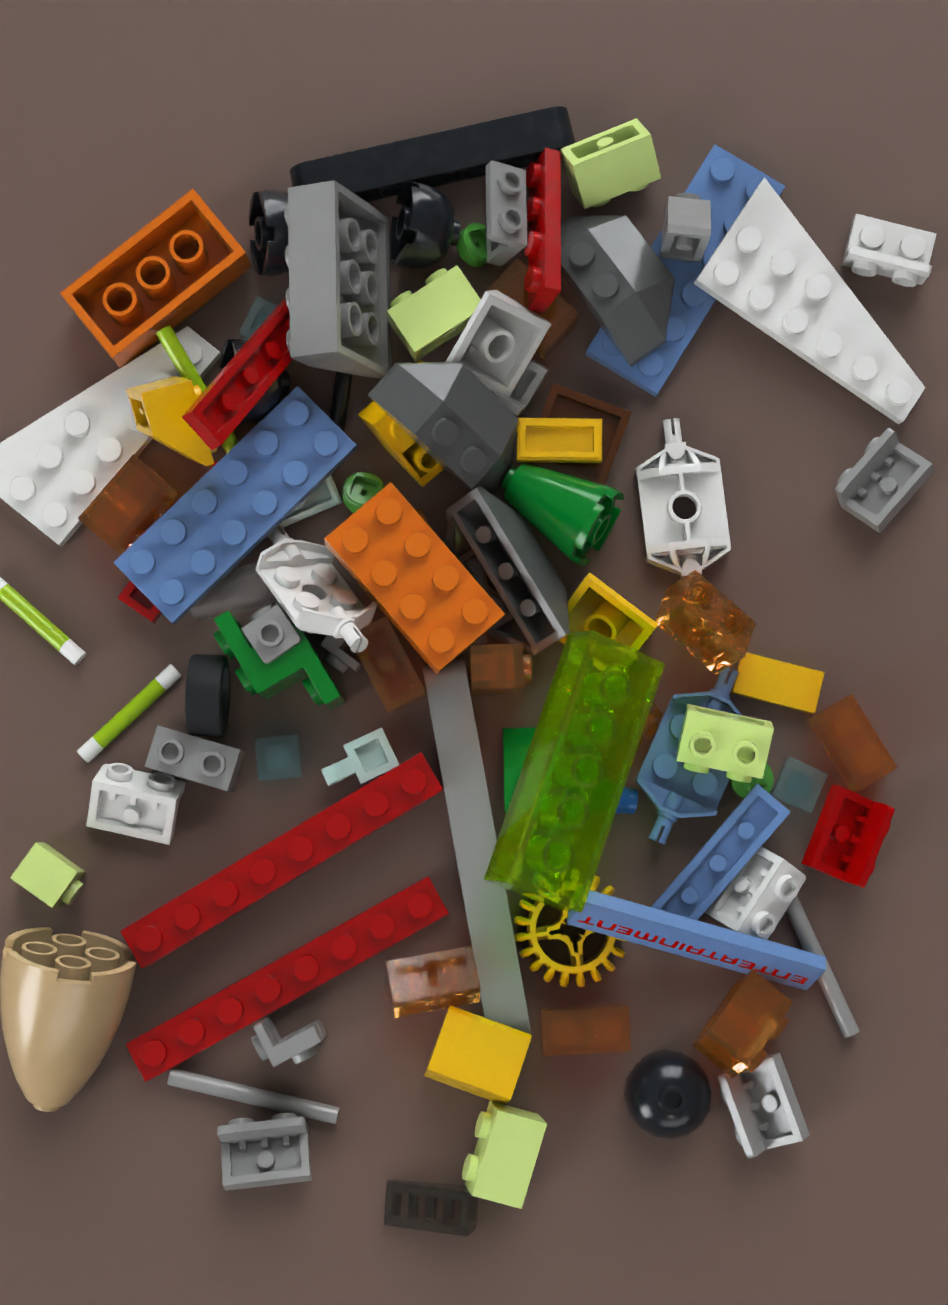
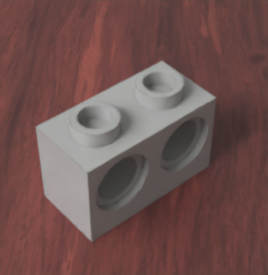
(195, 759)

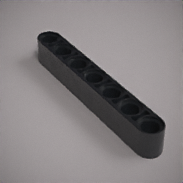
(441, 156)

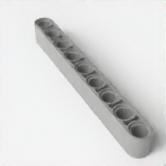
(474, 844)

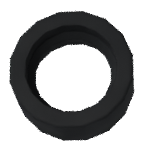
(207, 695)

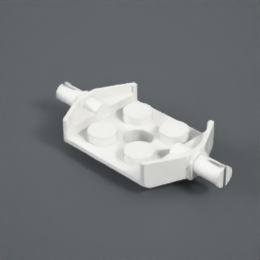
(675, 473)
(313, 590)

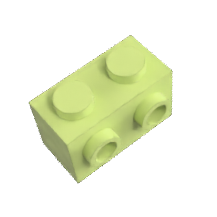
(611, 164)
(433, 312)
(724, 743)
(504, 1154)

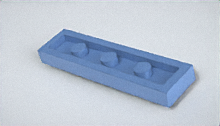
(723, 855)

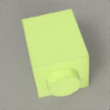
(49, 876)

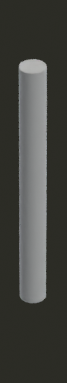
(827, 980)
(253, 1096)

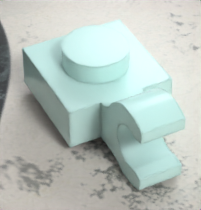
(367, 758)

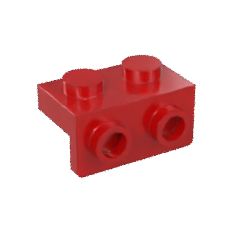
(848, 836)

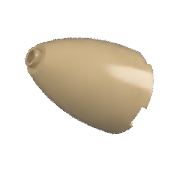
(61, 1008)

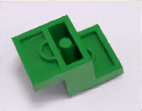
(283, 672)

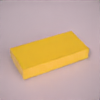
(559, 440)
(778, 683)

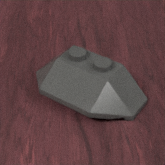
(618, 281)
(451, 420)
(511, 568)

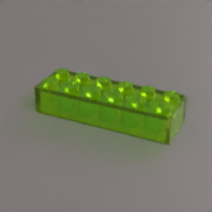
(575, 771)

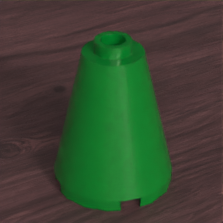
(564, 508)

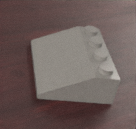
(337, 281)

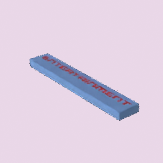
(698, 940)

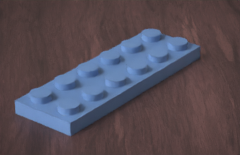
(728, 186)
(235, 505)

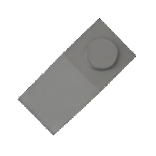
(685, 228)

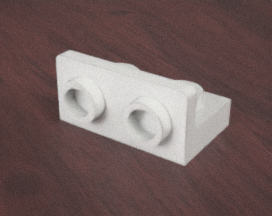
(889, 251)
(135, 802)
(758, 895)

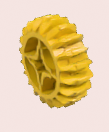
(578, 965)

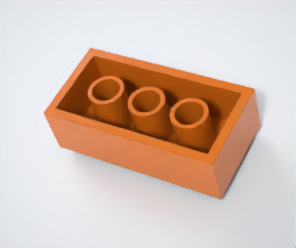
(156, 278)
(413, 578)

